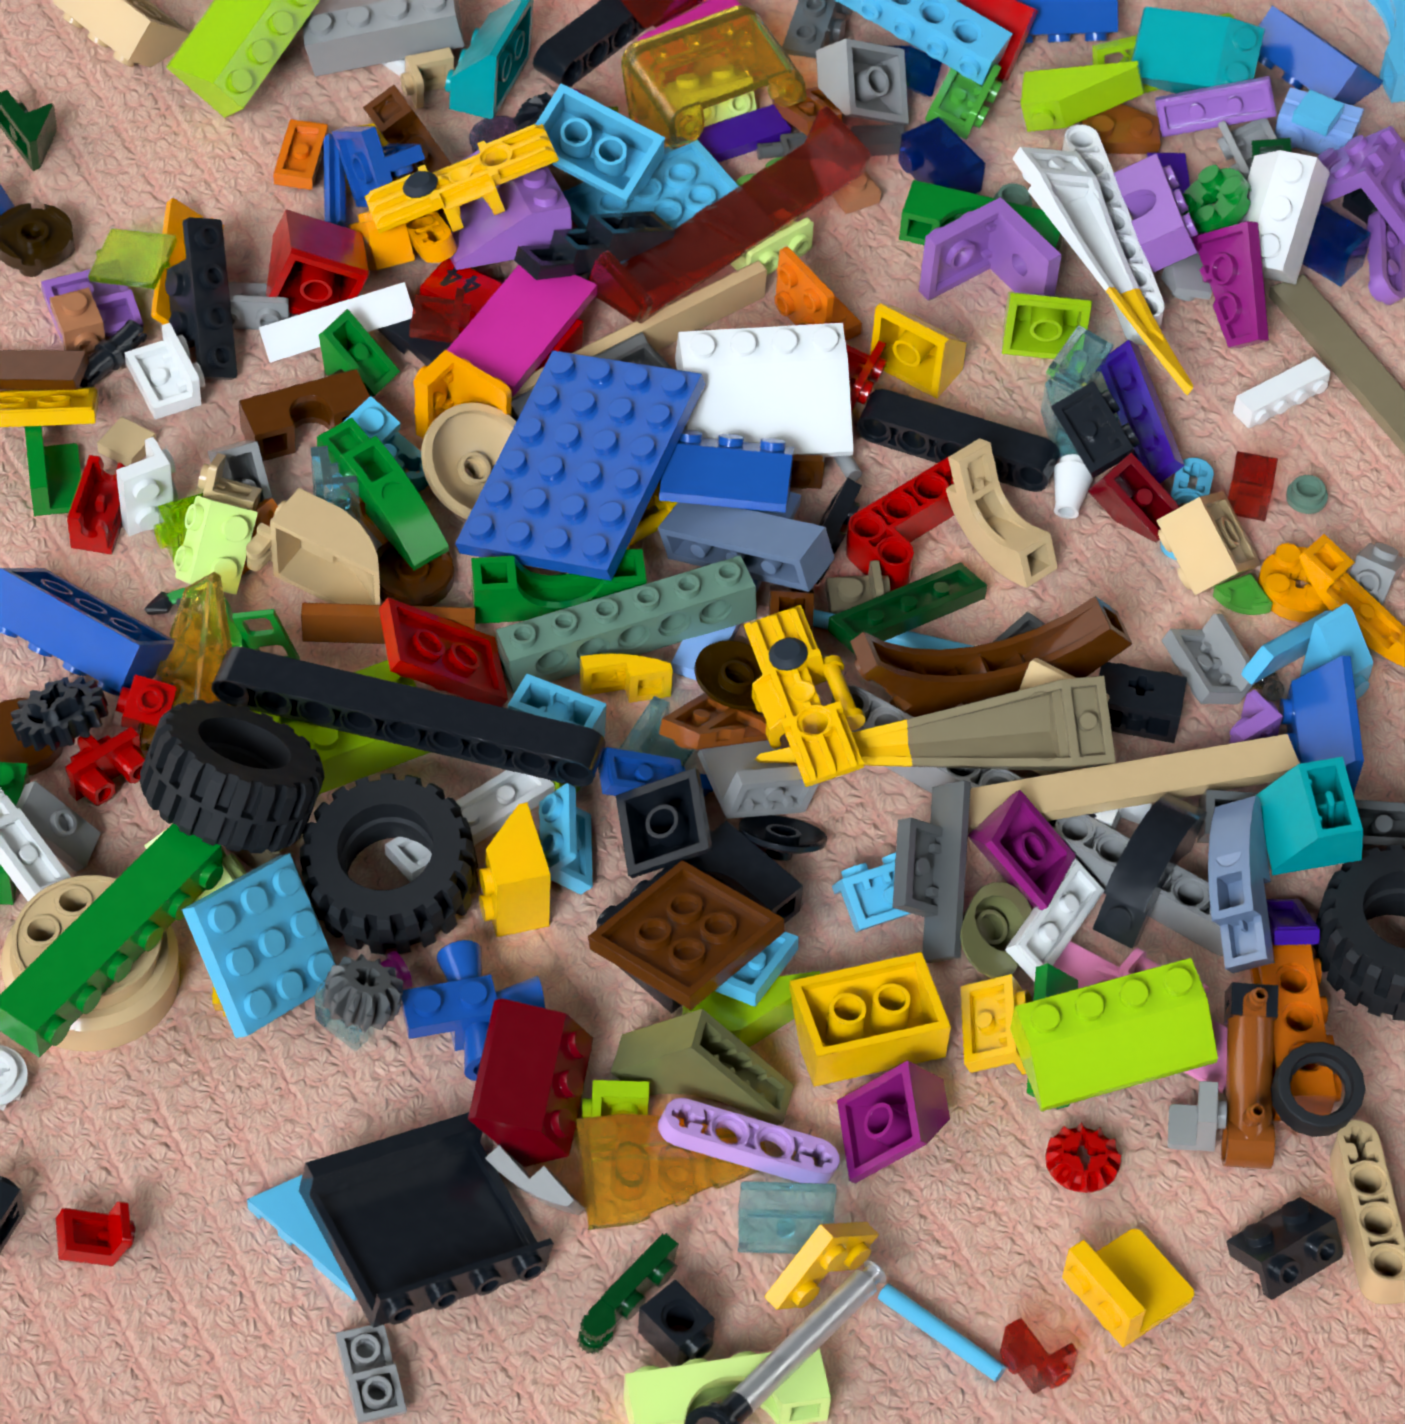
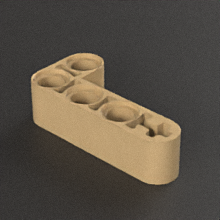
(1369, 1211)

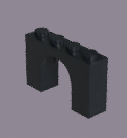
(739, 866)

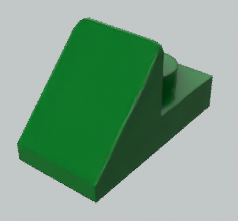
(350, 347)

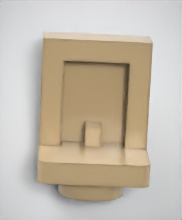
(425, 73)
(226, 490)

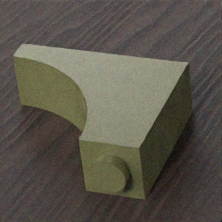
(702, 1060)

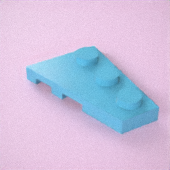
(288, 1214)

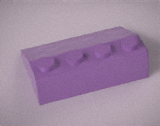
(531, 214)

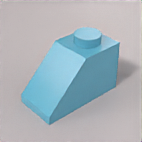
(1338, 636)

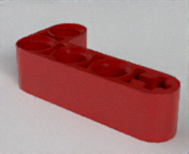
(895, 520)

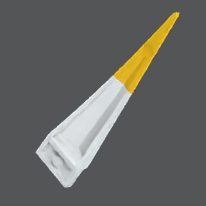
(1075, 205)

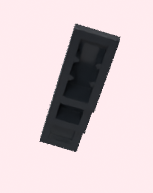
(578, 249)

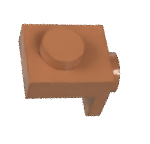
(78, 320)

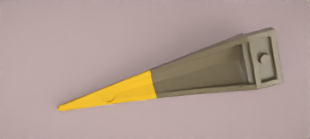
(1030, 729)

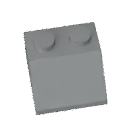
(864, 80)

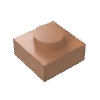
(858, 194)

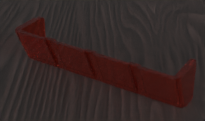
(734, 223)

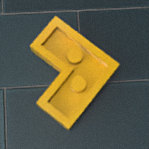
(827, 1250)

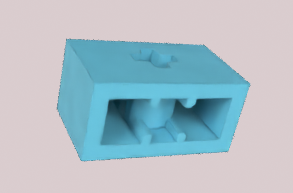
(558, 703)

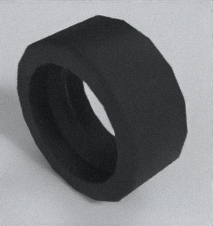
(1340, 1063)

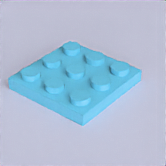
(260, 944)

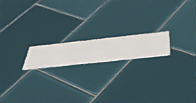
(302, 331)

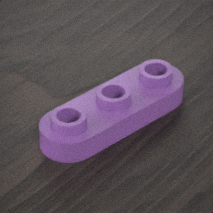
(1385, 261)

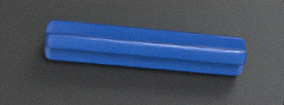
(334, 184)

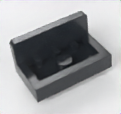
(1288, 1246)

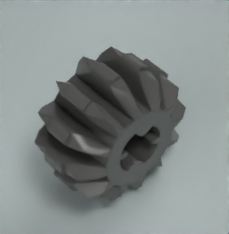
(362, 993)

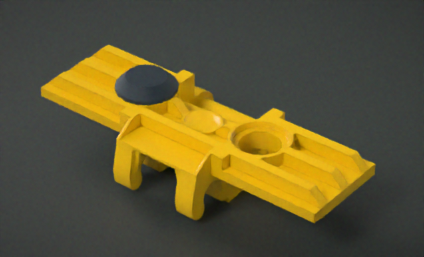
(463, 181)
(787, 697)

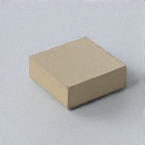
(125, 442)

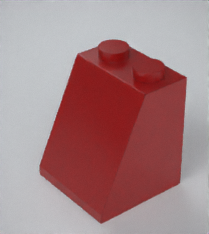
(315, 263)

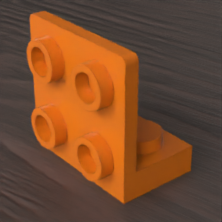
(807, 299)

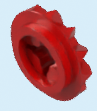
(1067, 1167)

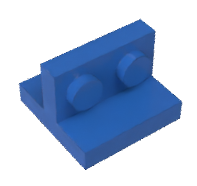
(370, 164)

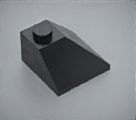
(663, 823)

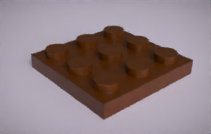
(686, 934)

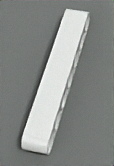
(1089, 146)

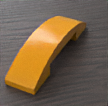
(1327, 572)

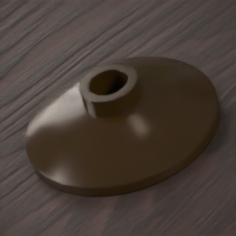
(727, 673)

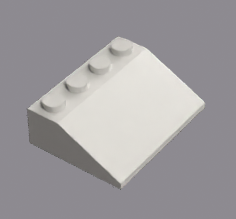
(772, 385)

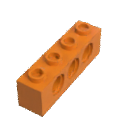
(1304, 1010)

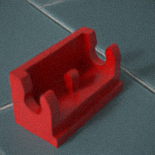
(95, 510)

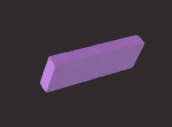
(1211, 105)

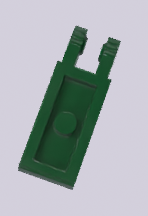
(627, 1293)

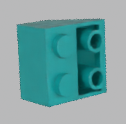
(1311, 818)

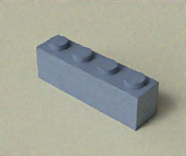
(770, 545)

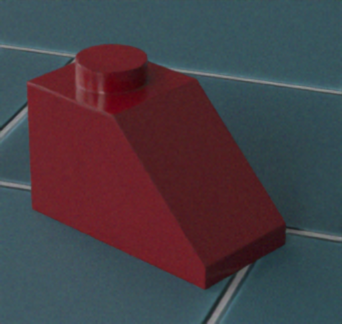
(1133, 497)

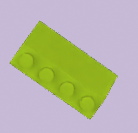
(237, 48)
(1115, 1034)

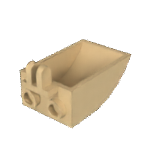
(318, 551)

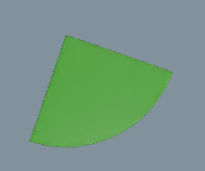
(1243, 596)

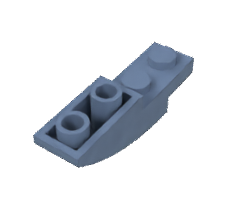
(1236, 884)

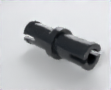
(110, 353)

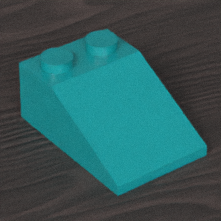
(1194, 50)

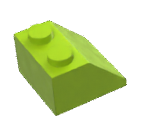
(1041, 323)

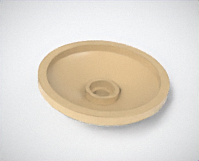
(461, 439)

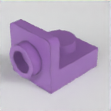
(1257, 721)

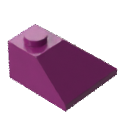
(891, 1118)

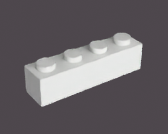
(1281, 392)

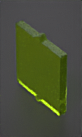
(132, 258)

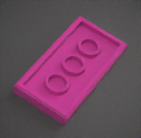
(522, 325)

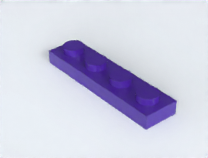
(1140, 407)

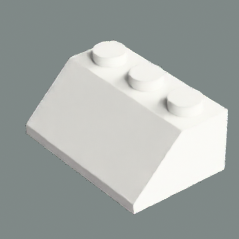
(1285, 205)

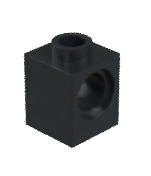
(676, 1307)

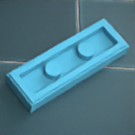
(1280, 651)

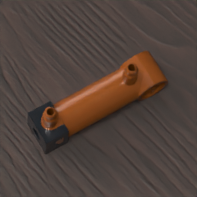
(1249, 1075)

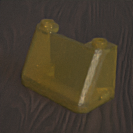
(702, 65)

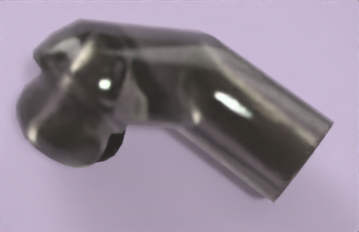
(1271, 688)

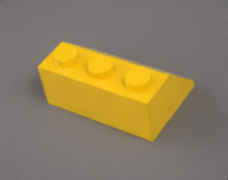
(869, 1018)

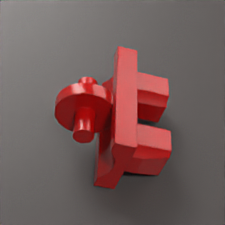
(101, 762)

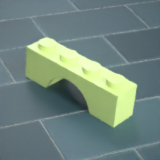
(671, 1393)

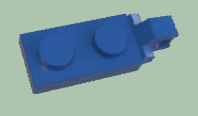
(628, 770)

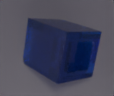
(920, 70)

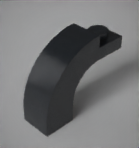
(1144, 866)

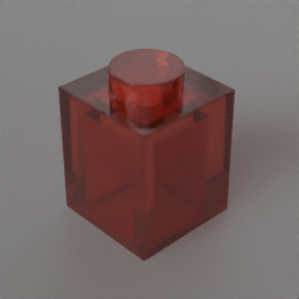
(1251, 485)

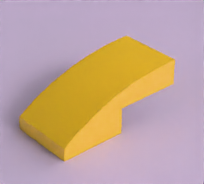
(637, 675)

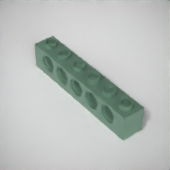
(629, 621)

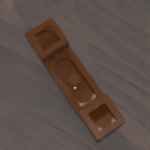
(402, 126)

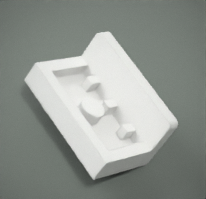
(166, 374)
(145, 487)

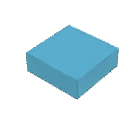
(1318, 112)

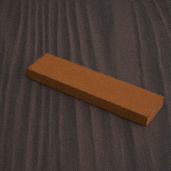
(361, 621)

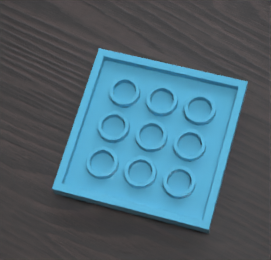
(676, 191)

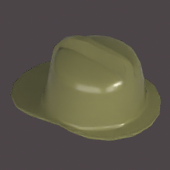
(990, 925)

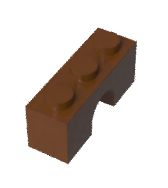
(276, 414)

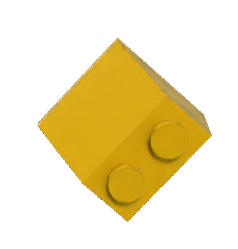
(917, 350)
(515, 877)

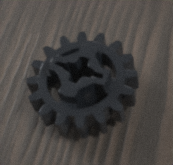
(59, 713)

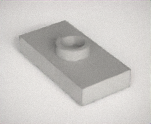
(59, 826)

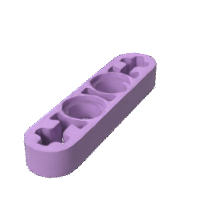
(749, 1135)

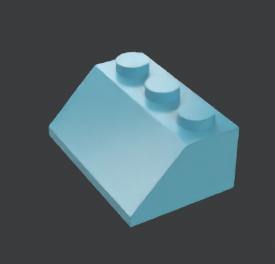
(601, 144)

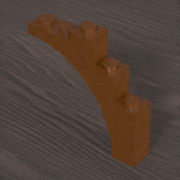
(942, 679)

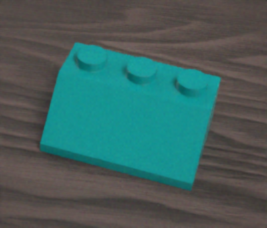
(492, 60)

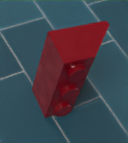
(530, 1081)

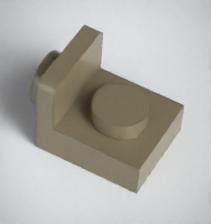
(853, 590)

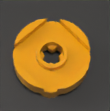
(1278, 583)

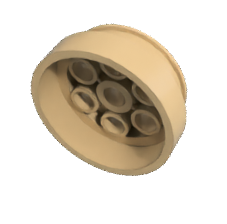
(126, 1007)

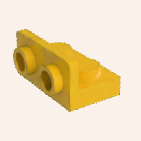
(987, 1021)

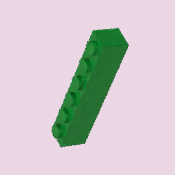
(108, 939)

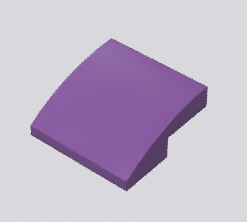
(113, 301)

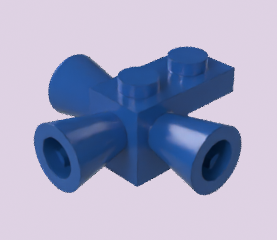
(463, 1002)

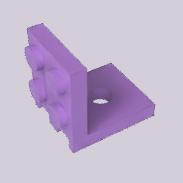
(1377, 167)
(985, 240)

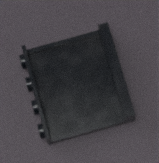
(420, 1221)

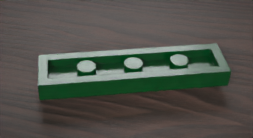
(909, 605)

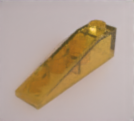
(199, 646)
(634, 1171)

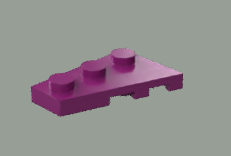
(1235, 275)

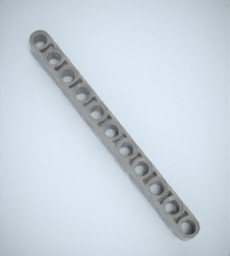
(1182, 900)

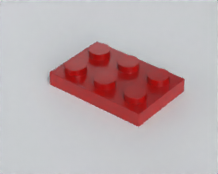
(442, 653)

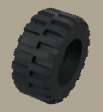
(231, 776)
(381, 812)
(1348, 948)

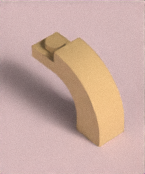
(990, 522)

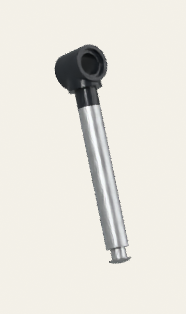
(793, 1350)

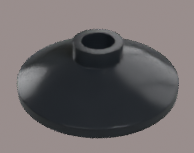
(782, 835)

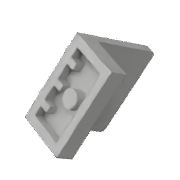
(753, 787)

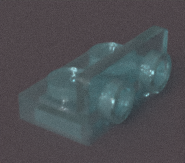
(330, 486)

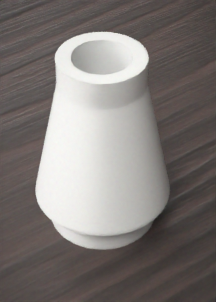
(1071, 485)

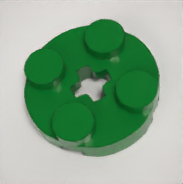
(1220, 185)

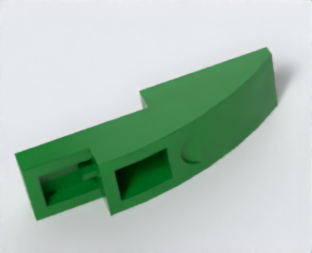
(387, 493)

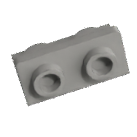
(253, 308)

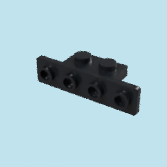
(202, 298)

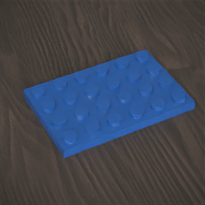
(581, 464)

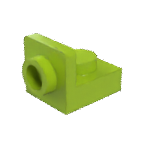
(616, 1098)

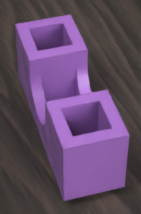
(1157, 211)

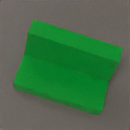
(52, 473)

